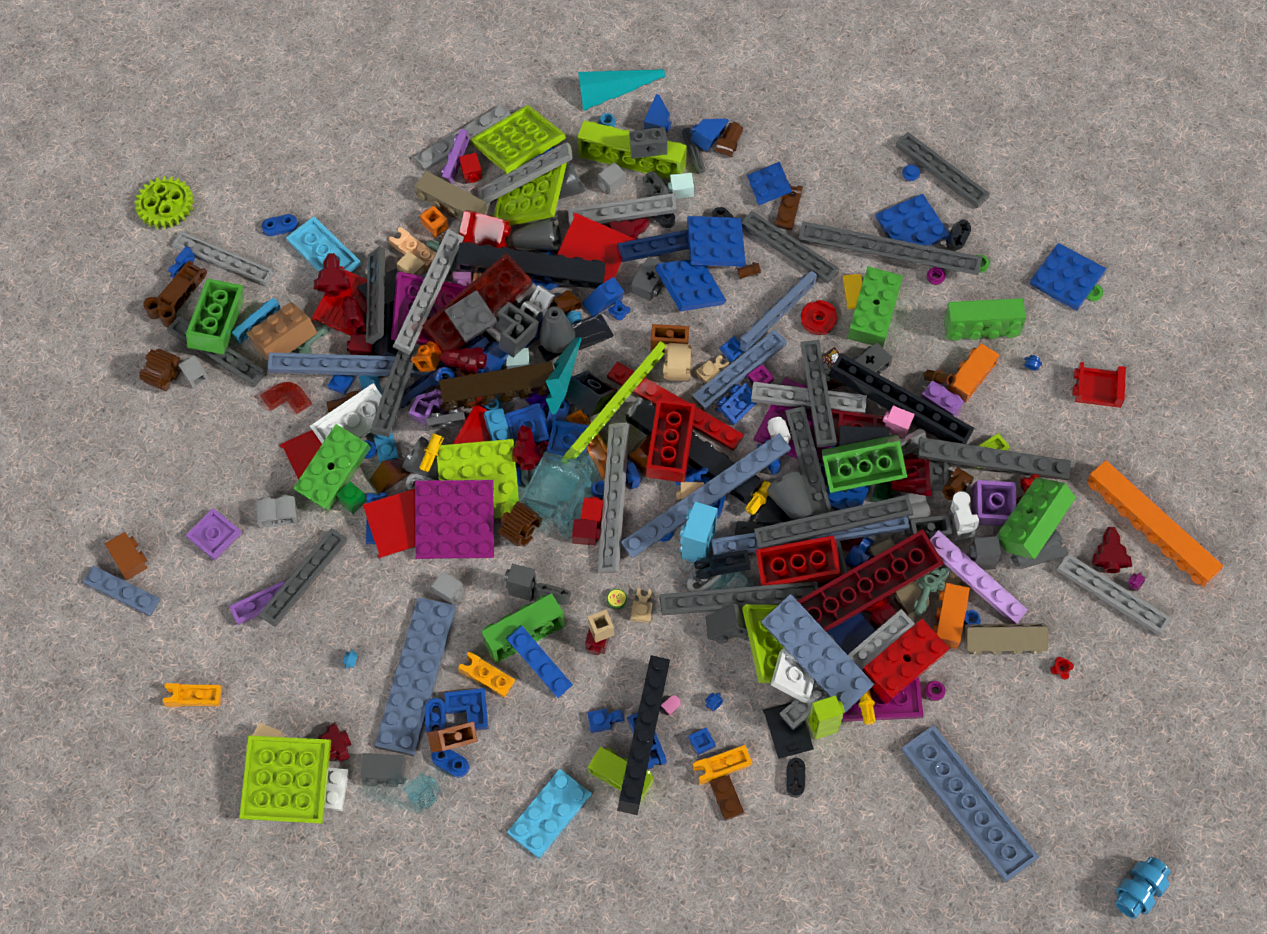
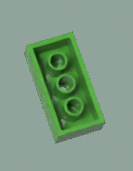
(875, 306)
(215, 316)
(984, 319)
(847, 472)
(322, 484)
(1035, 517)
(538, 620)

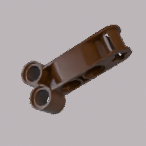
(175, 294)

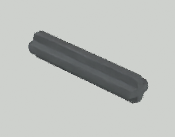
(693, 151)

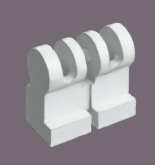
(963, 522)

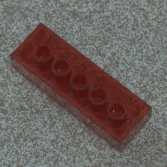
(496, 286)

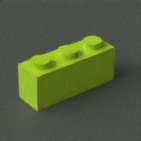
(825, 717)
(611, 769)

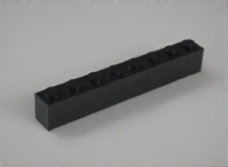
(537, 266)
(890, 394)
(701, 453)
(643, 735)

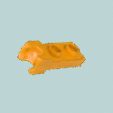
(487, 675)
(192, 695)
(722, 764)

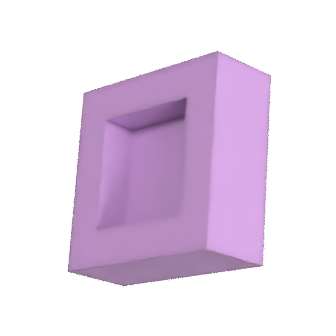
(462, 278)

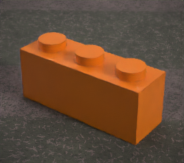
(973, 371)
(951, 614)

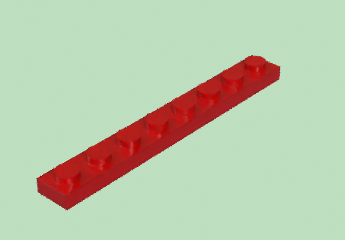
(703, 421)

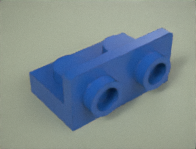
(737, 403)

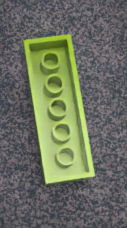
(612, 145)

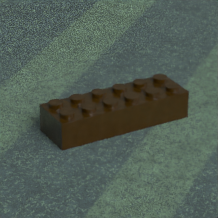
(494, 386)

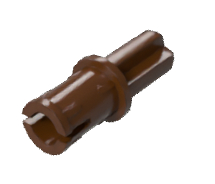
(939, 377)

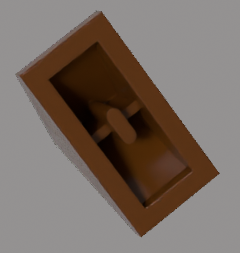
(640, 453)
(388, 474)

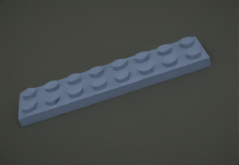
(415, 676)
(970, 803)

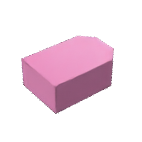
(671, 704)

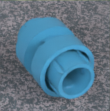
(1147, 881)

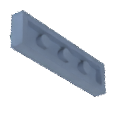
(121, 590)

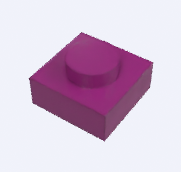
(760, 375)

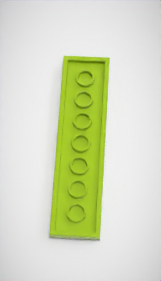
(614, 404)

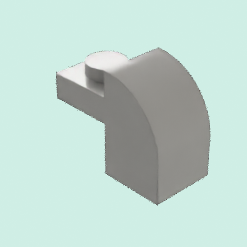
(538, 303)

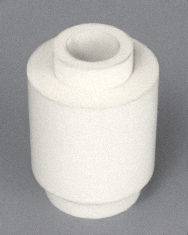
(778, 425)

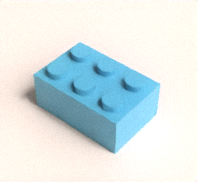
(698, 532)

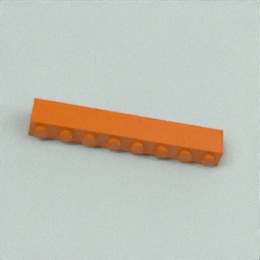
(1154, 523)

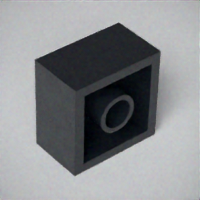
(589, 393)

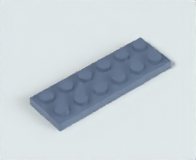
(817, 652)

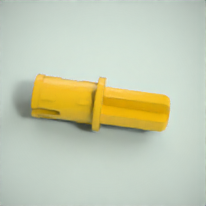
(431, 451)
(758, 498)
(866, 705)

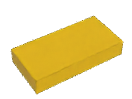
(852, 287)

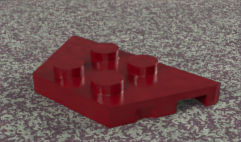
(854, 419)
(918, 477)

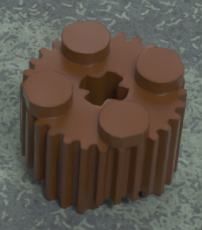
(160, 369)
(519, 524)

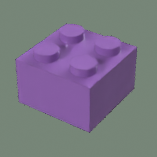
(993, 501)

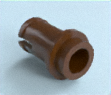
(750, 270)

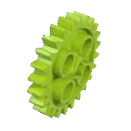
(164, 202)

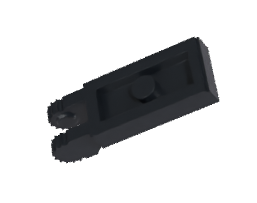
(722, 564)

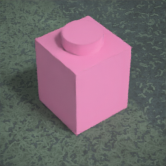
(898, 421)

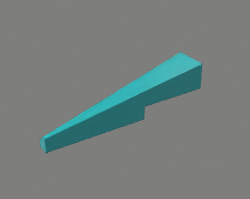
(604, 85)
(560, 377)

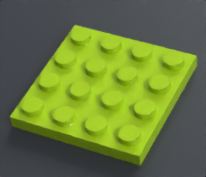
(517, 139)
(532, 200)
(483, 462)
(763, 644)
(285, 779)

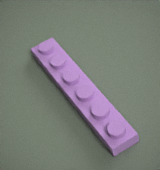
(978, 579)

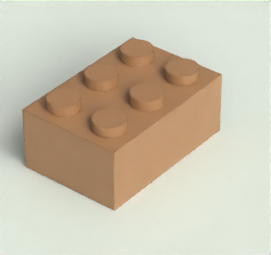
(282, 331)

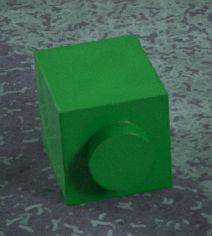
(351, 497)

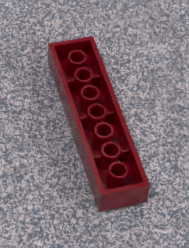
(872, 581)

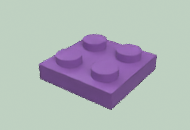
(213, 534)

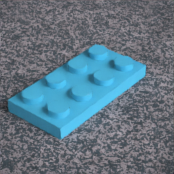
(316, 241)
(549, 813)

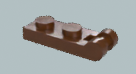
(788, 209)

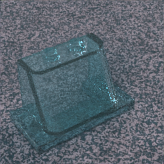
(560, 488)

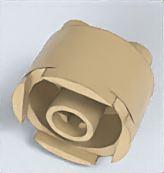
(679, 362)

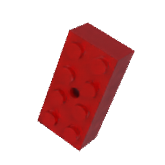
(670, 440)
(818, 557)
(919, 649)

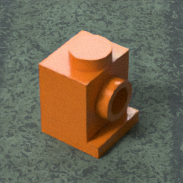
(434, 221)
(427, 357)

